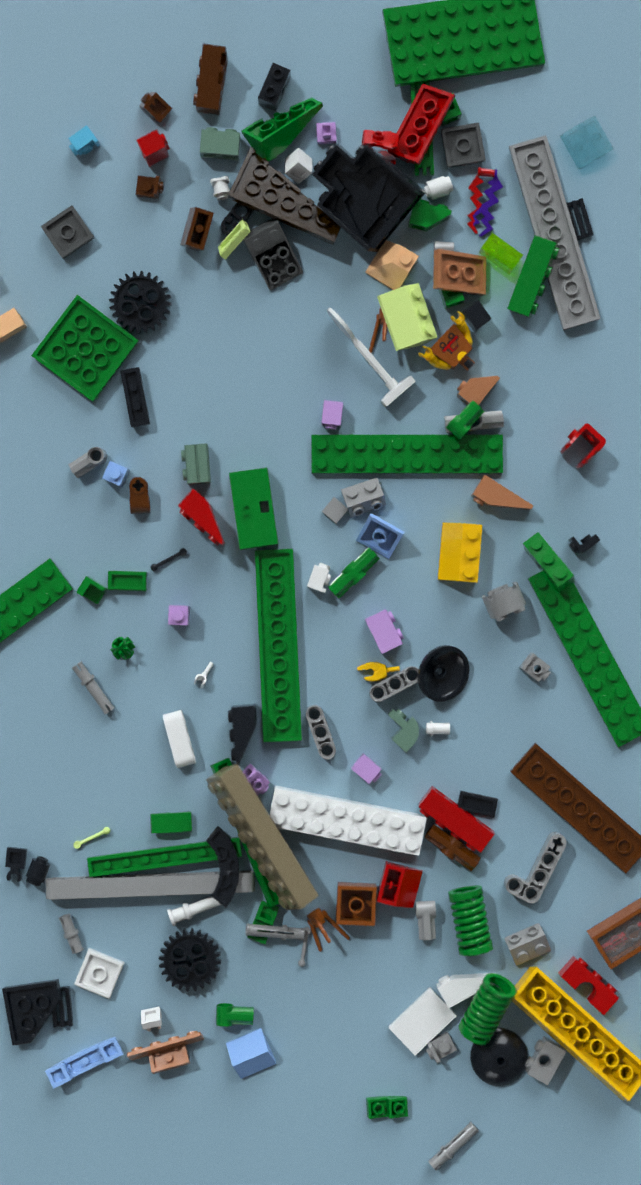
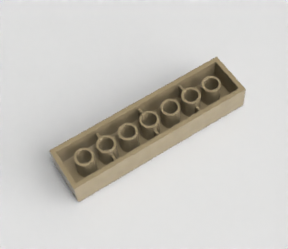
(261, 837)

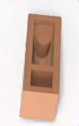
(494, 494)

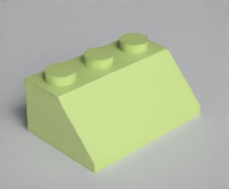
(407, 317)

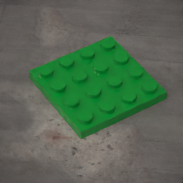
(85, 348)

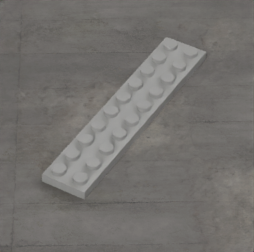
(553, 222)

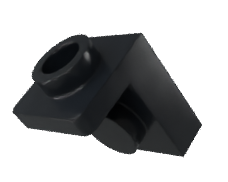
(587, 542)

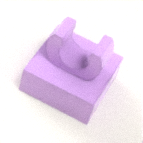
(326, 133)

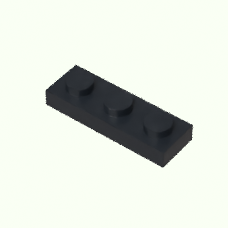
(135, 397)

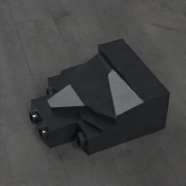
(365, 194)

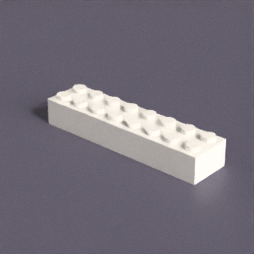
(347, 820)

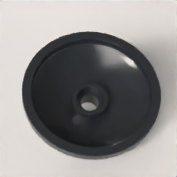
(451, 673)
(502, 1044)

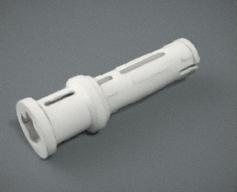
(188, 911)

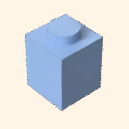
(116, 474)

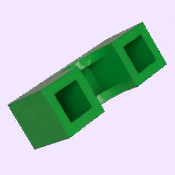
(549, 561)

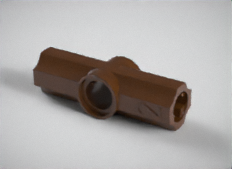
(452, 847)

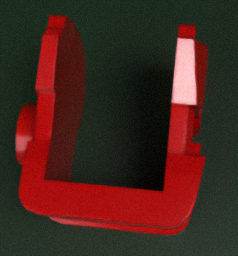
(387, 140)
(591, 436)

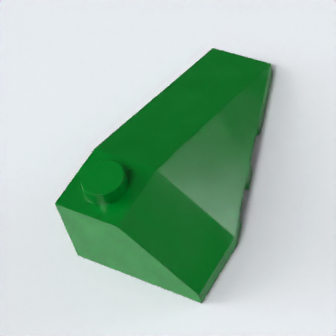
(276, 134)

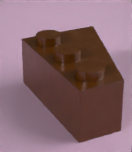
(211, 79)

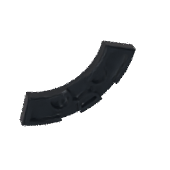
(228, 865)

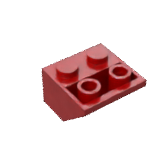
(398, 885)

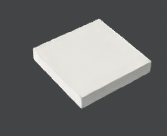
(99, 973)

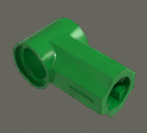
(462, 423)
(229, 1014)

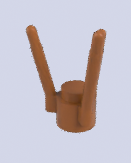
(380, 318)
(316, 919)

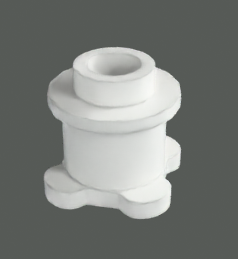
(220, 187)

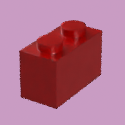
(153, 147)

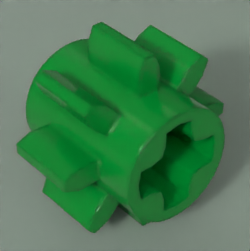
(122, 648)

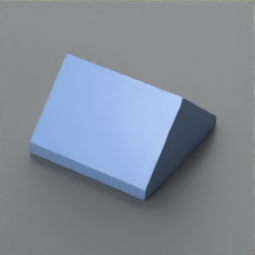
(380, 536)
(250, 1053)

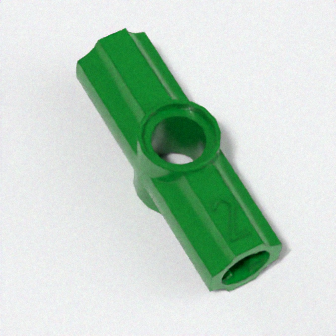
(353, 573)

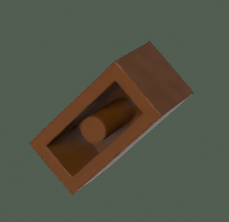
(196, 228)

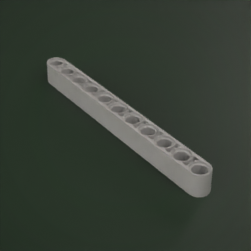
(141, 885)

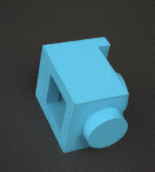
(83, 141)

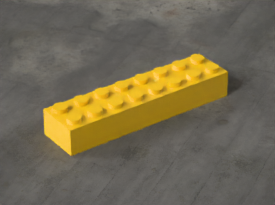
(578, 1033)

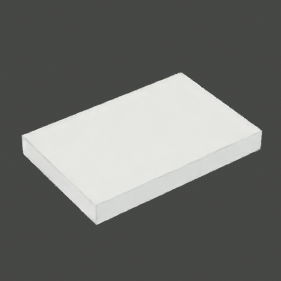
(422, 1021)

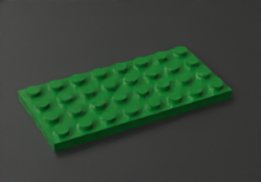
(461, 39)

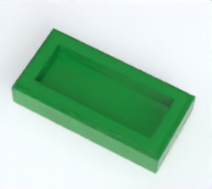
(127, 580)

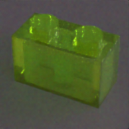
(500, 253)

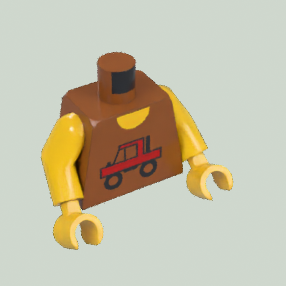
(451, 347)

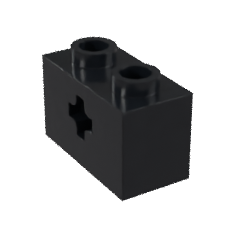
(274, 87)

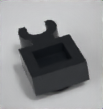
(15, 859)

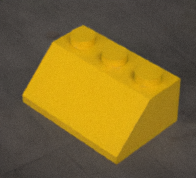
(460, 552)

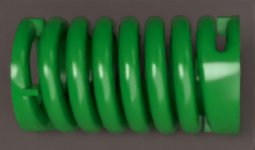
(466, 923)
(487, 1009)

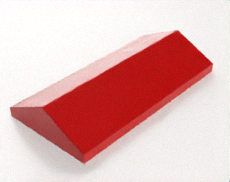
(421, 123)

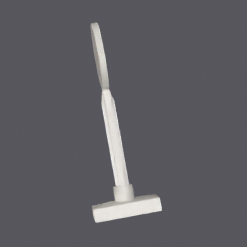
(395, 388)

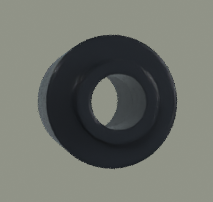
(37, 871)

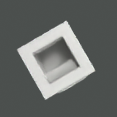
(319, 577)

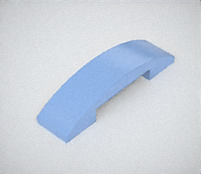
(83, 1061)

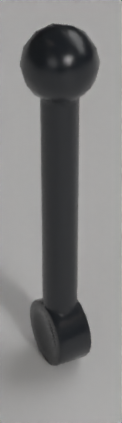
(182, 552)

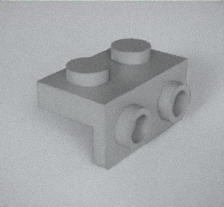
(363, 497)
(527, 944)

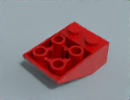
(200, 510)

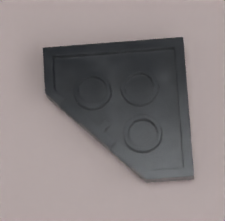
(29, 1008)

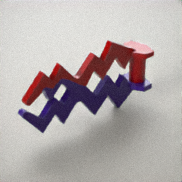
(483, 208)

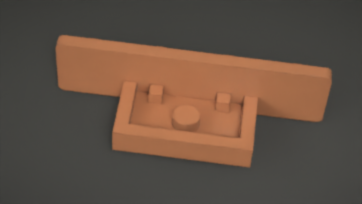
(167, 1054)

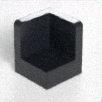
(476, 316)

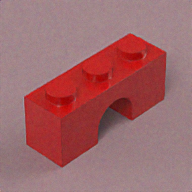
(602, 995)

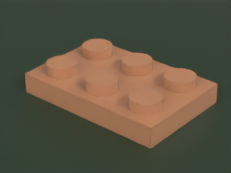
(459, 272)

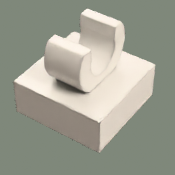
(151, 1018)

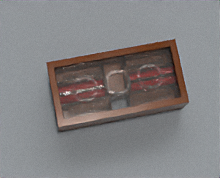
(619, 935)

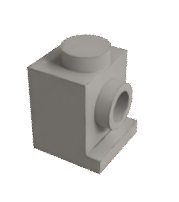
(529, 664)

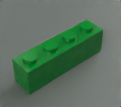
(532, 276)

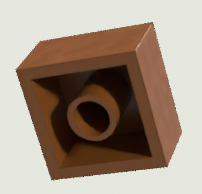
(356, 903)

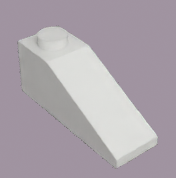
(459, 987)

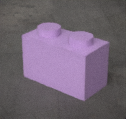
(384, 631)

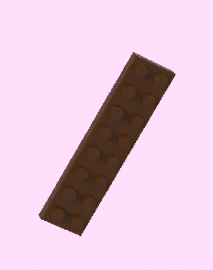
(579, 807)

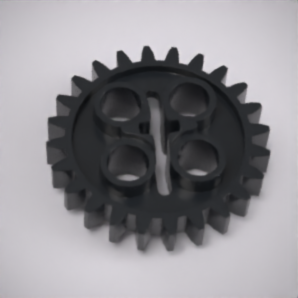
(134, 318)
(185, 942)

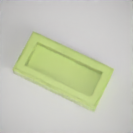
(233, 239)

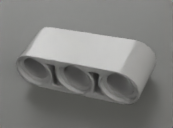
(385, 684)
(320, 741)

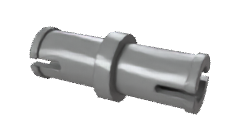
(71, 933)

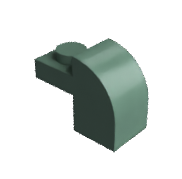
(409, 730)

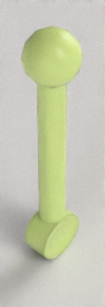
(77, 844)

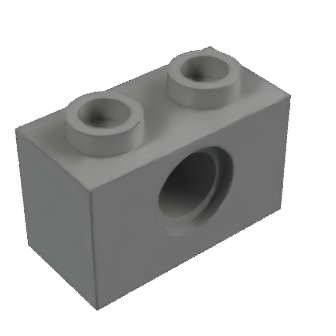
(545, 1071)

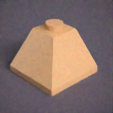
(392, 265)

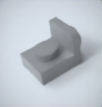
(440, 1047)

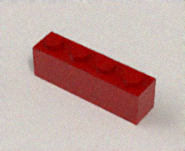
(456, 819)

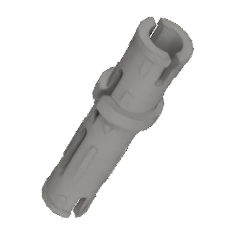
(93, 687)
(297, 933)
(453, 1146)

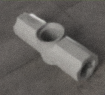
(486, 421)

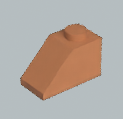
(476, 388)

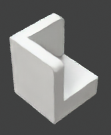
(298, 165)

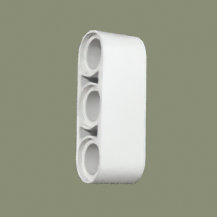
(179, 739)

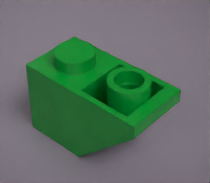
(428, 216)

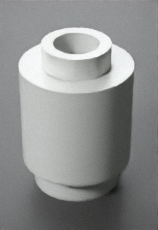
(438, 187)

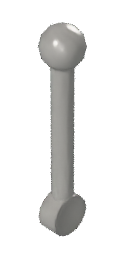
(307, 931)

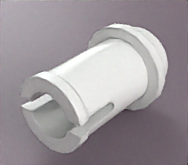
(437, 728)

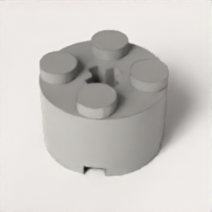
(504, 601)

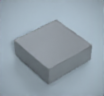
(335, 510)

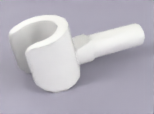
(202, 677)

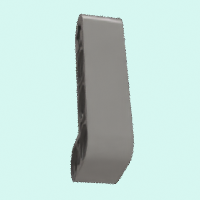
(539, 865)

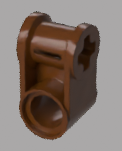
(139, 499)

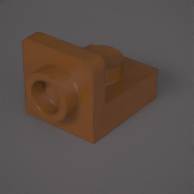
(155, 106)
(149, 187)

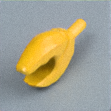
(379, 669)

